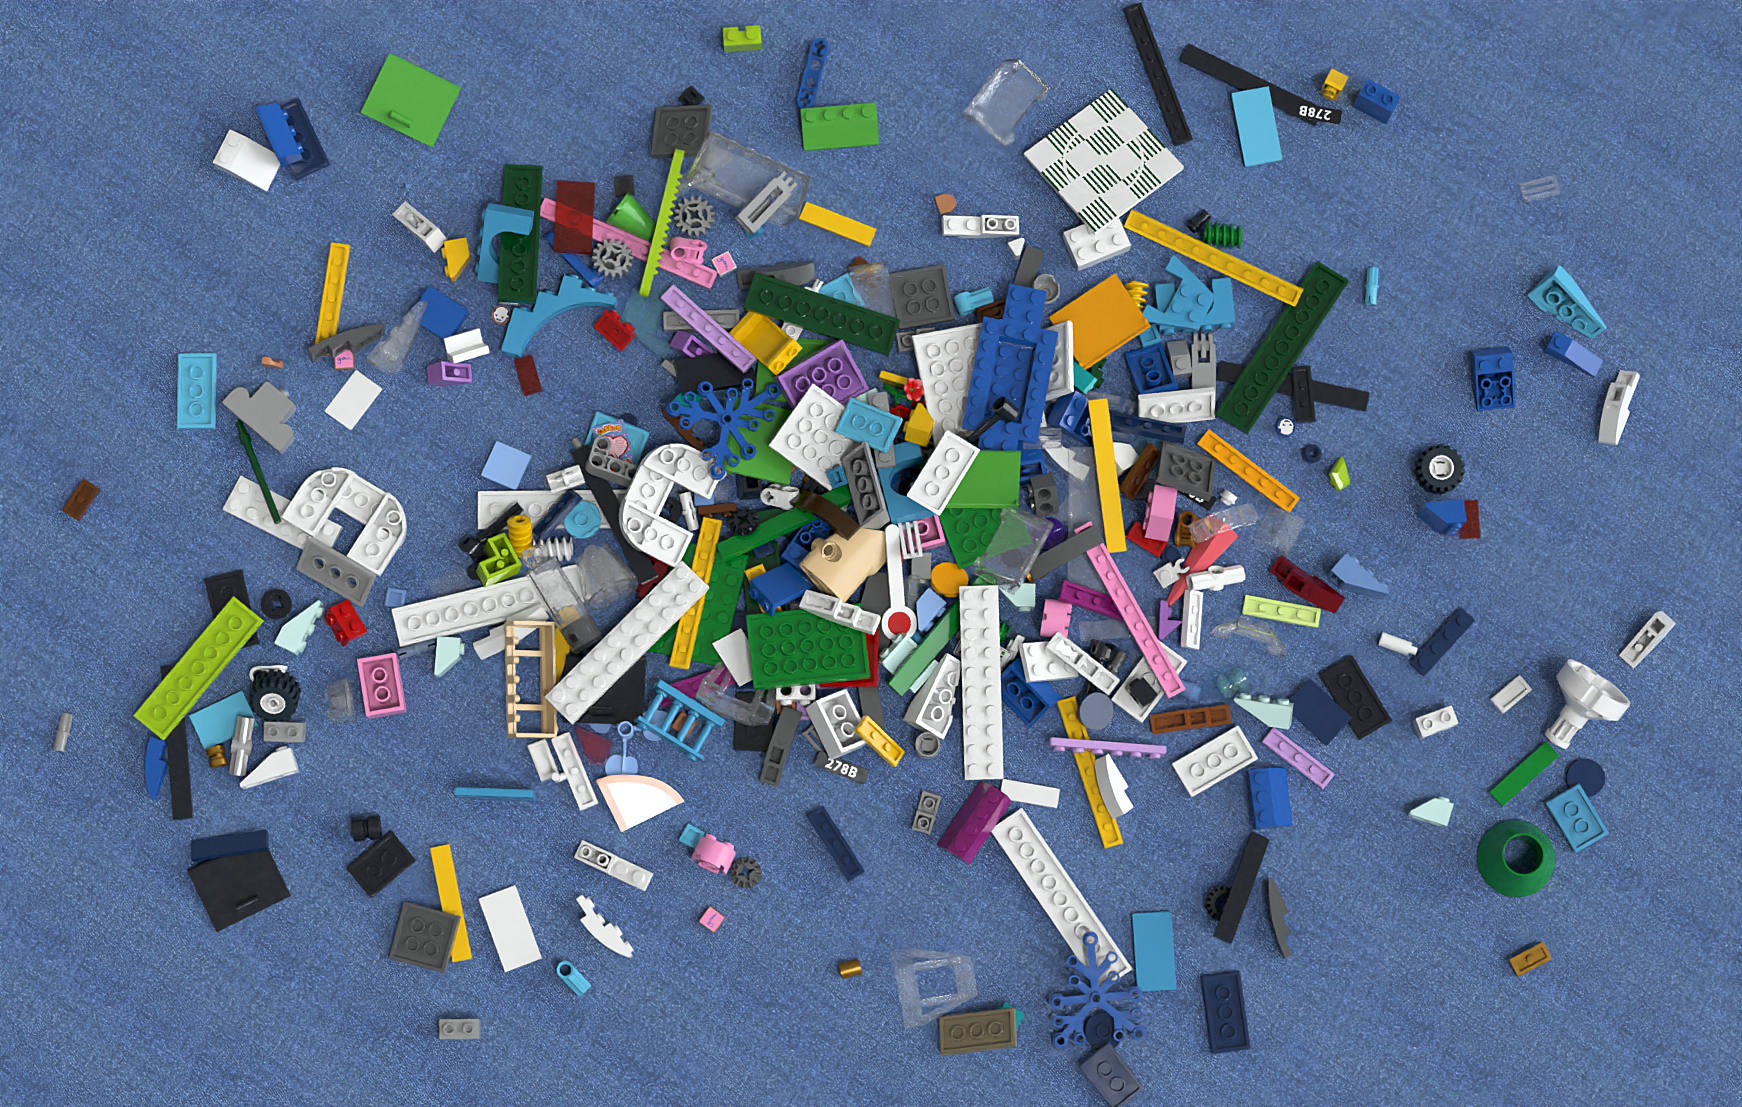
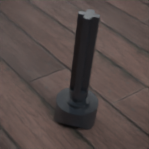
(475, 546)
(1100, 652)

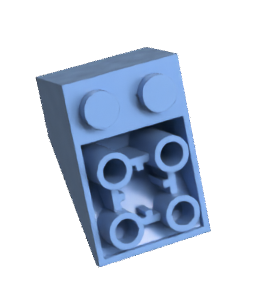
(1352, 577)

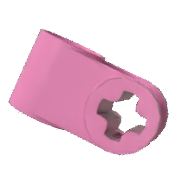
(691, 250)

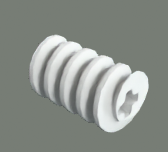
(558, 549)

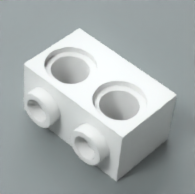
(796, 696)
(1435, 722)

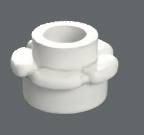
(1228, 497)

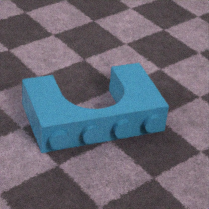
(498, 219)
(1220, 316)
(900, 507)

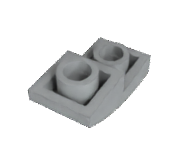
(904, 339)
(926, 812)

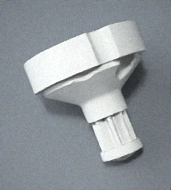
(1586, 698)

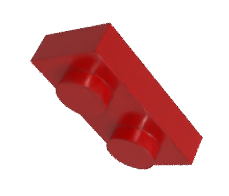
(1137, 536)

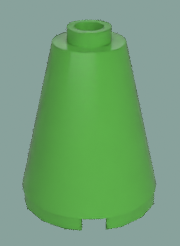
(632, 218)

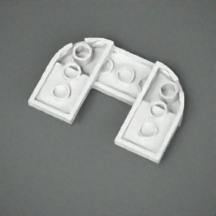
(648, 492)
(361, 501)

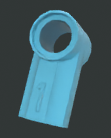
(968, 302)
(574, 979)

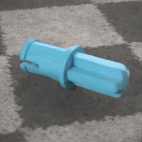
(1371, 286)

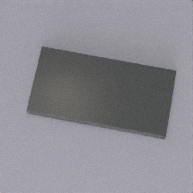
(877, 601)

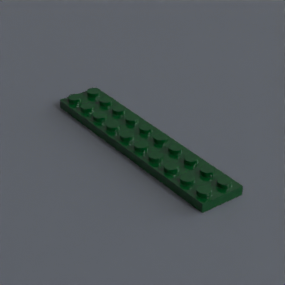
(1281, 349)

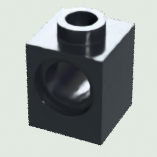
(1142, 692)

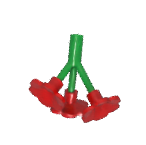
(913, 391)

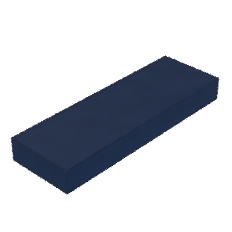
(557, 514)

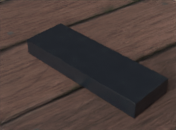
(1303, 394)

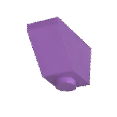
(689, 345)
(449, 374)

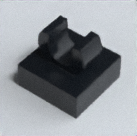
(691, 97)

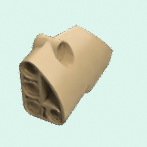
(842, 565)

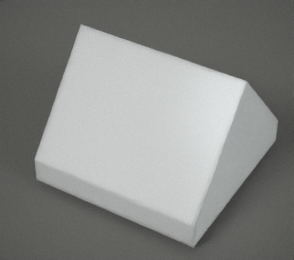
(1015, 247)

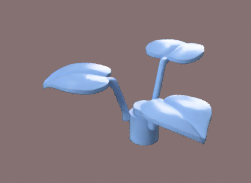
(628, 765)

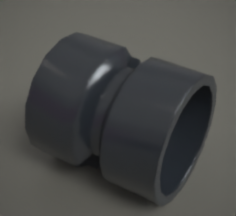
(366, 828)

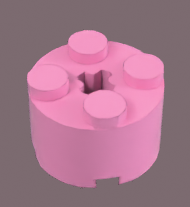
(1055, 618)
(713, 854)

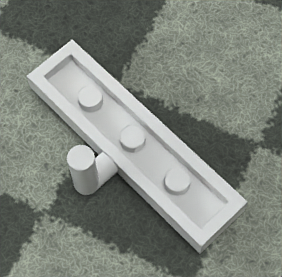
(573, 771)

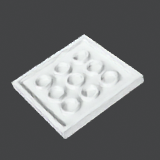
(810, 437)

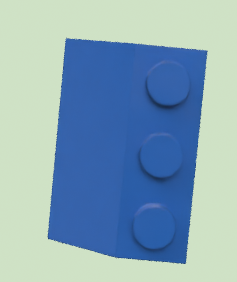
(280, 134)
(1444, 516)
(1026, 700)
(1269, 798)

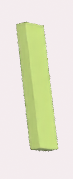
(1281, 611)

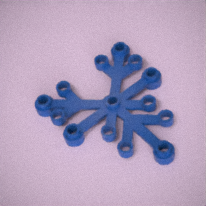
(745, 408)
(1093, 974)

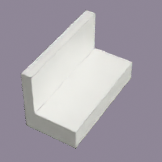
(465, 346)

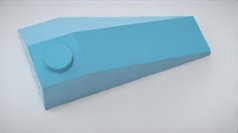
(1565, 300)

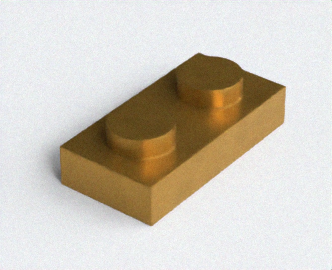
(1530, 959)

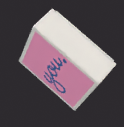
(724, 264)

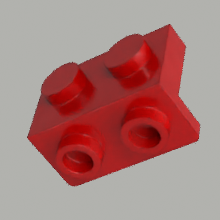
(615, 330)
(345, 622)

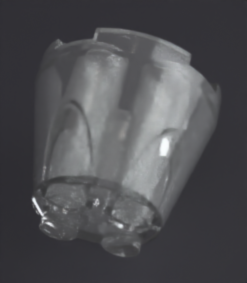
(604, 577)

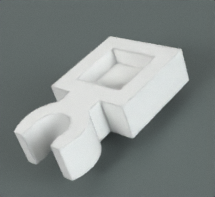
(1169, 574)

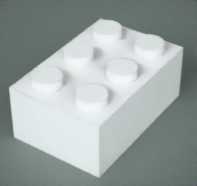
(1090, 249)
(835, 723)

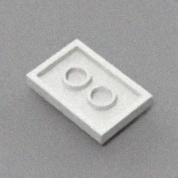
(1042, 664)

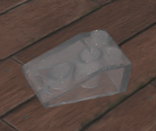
(873, 287)

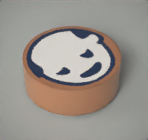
(501, 315)

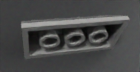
(865, 488)

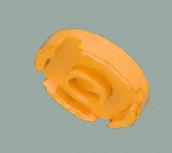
(947, 579)

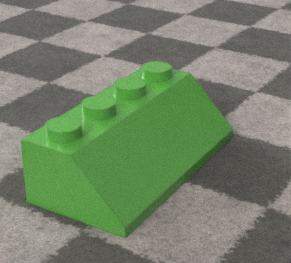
(839, 126)

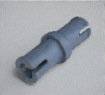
(416, 649)

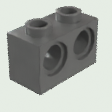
(1043, 495)

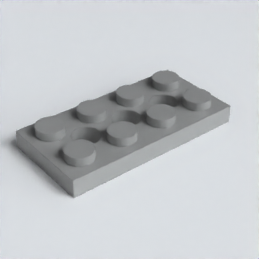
(325, 575)

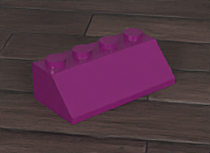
(974, 822)

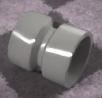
(927, 745)

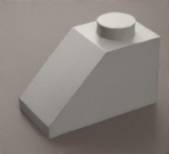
(1179, 359)
(922, 568)

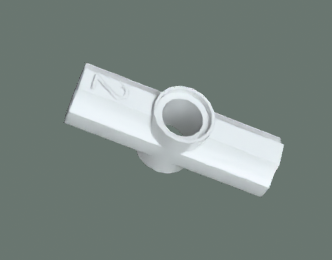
(1215, 578)

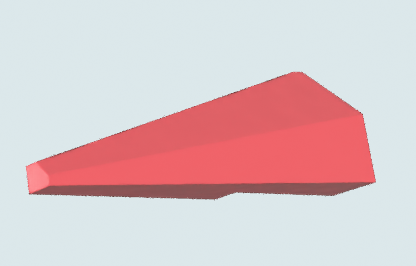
(1201, 559)

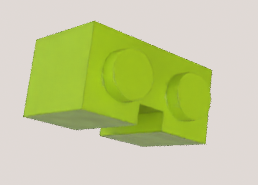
(742, 40)

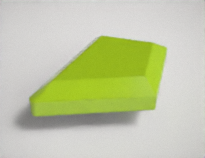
(1339, 475)

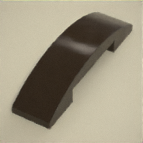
(827, 512)

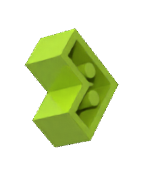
(502, 561)

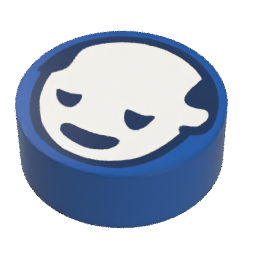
(1285, 427)

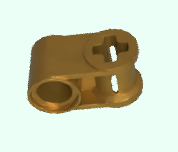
(1183, 535)

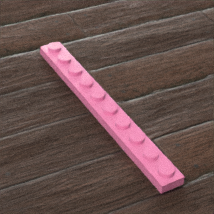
(640, 249)
(1133, 618)

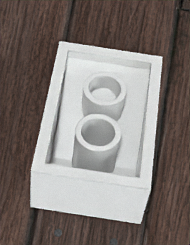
(247, 160)

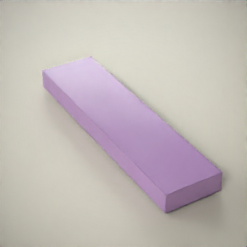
(1298, 758)

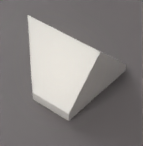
(1124, 457)

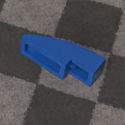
(154, 766)

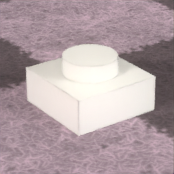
(1013, 646)

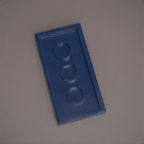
(313, 155)
(1225, 1012)

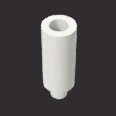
(1397, 644)

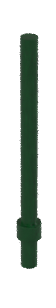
(245, 439)

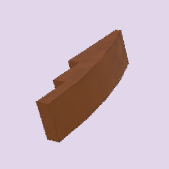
(1191, 719)

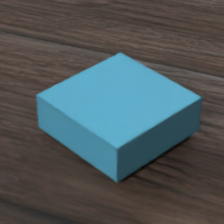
(691, 836)

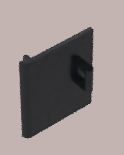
(621, 701)
(238, 886)

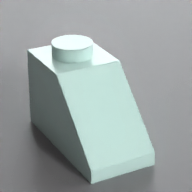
(1023, 599)
(447, 654)
(1433, 812)

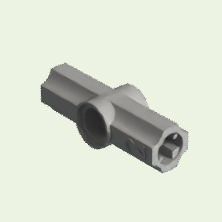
(241, 745)

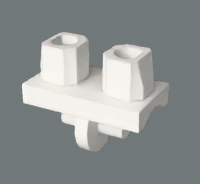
(565, 479)

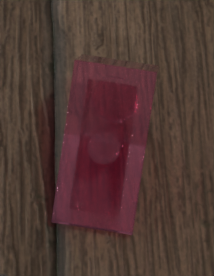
(595, 747)

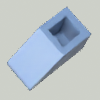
(927, 609)

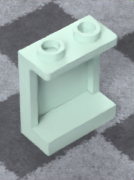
(898, 652)

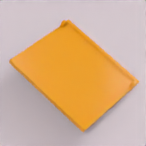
(1102, 321)

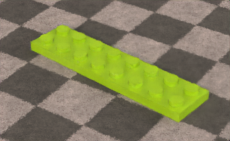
(198, 668)

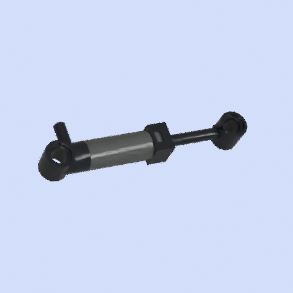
(1003, 410)

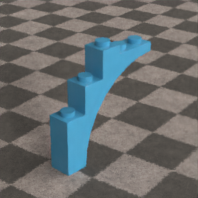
(570, 296)

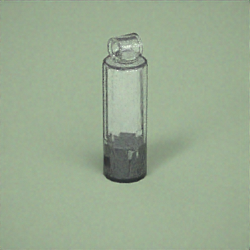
(560, 599)

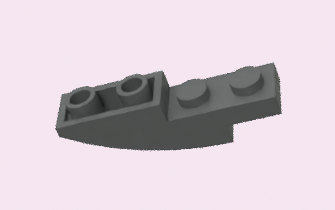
(793, 273)
(780, 746)

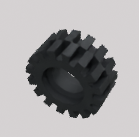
(1211, 901)

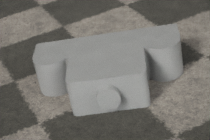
(264, 413)

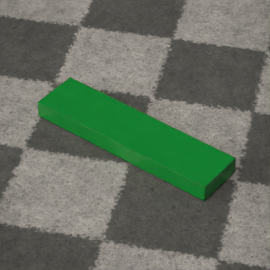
(1523, 774)

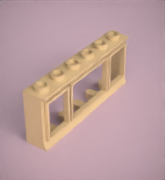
(547, 678)

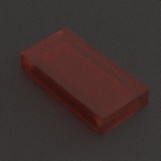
(528, 375)
(1471, 528)

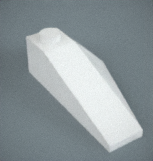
(933, 704)

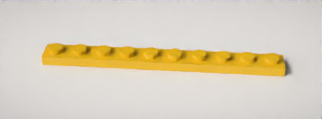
(1213, 257)

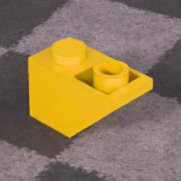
(1333, 85)
(457, 257)
(920, 426)

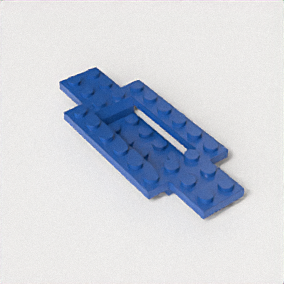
(1004, 369)

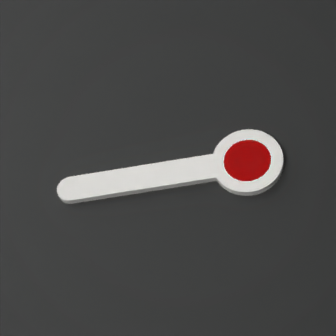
(897, 617)

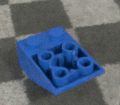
(1493, 378)
(1072, 417)
(1031, 463)
(802, 543)

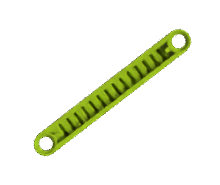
(663, 220)

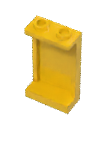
(765, 341)

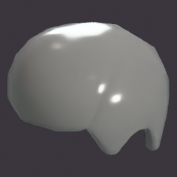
(1047, 283)

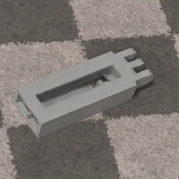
(759, 208)
(1203, 373)

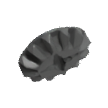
(754, 876)

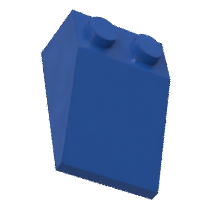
(1150, 370)

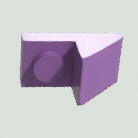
(1166, 626)

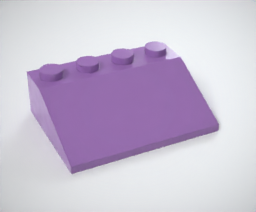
(829, 369)

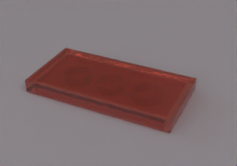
(574, 217)

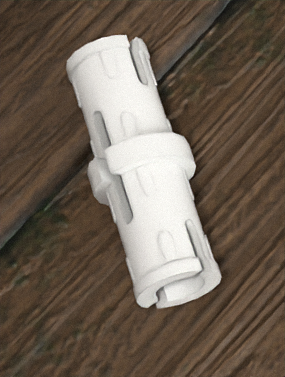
(689, 511)

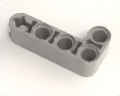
(606, 462)

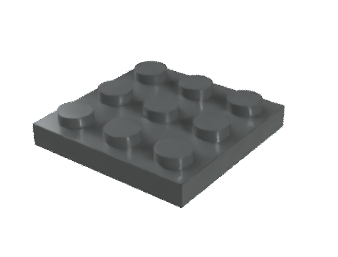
(680, 129)
(922, 297)
(1186, 470)
(424, 937)

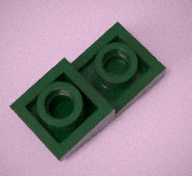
(1097, 373)

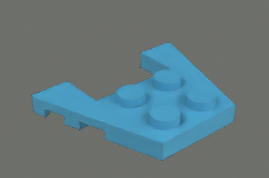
(1188, 304)

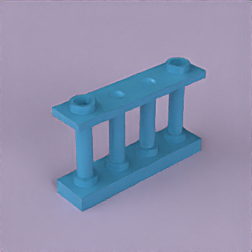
(695, 711)

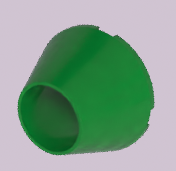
(1493, 865)

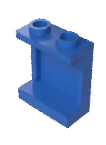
(1376, 101)
(442, 314)
(777, 587)

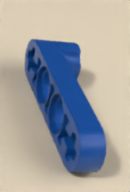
(815, 74)
(588, 275)

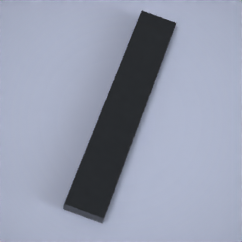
(1241, 887)

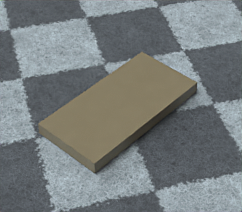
(978, 1031)

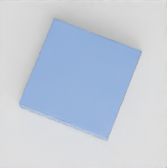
(506, 466)

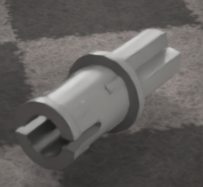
(62, 732)

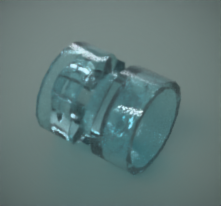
(1238, 680)

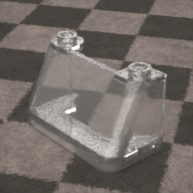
(1005, 100)
(1013, 549)

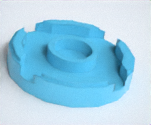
(583, 520)

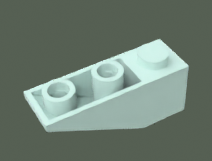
(295, 632)
(1271, 712)

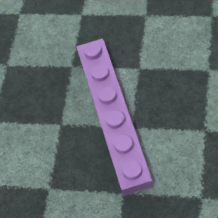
(708, 329)
(1099, 747)

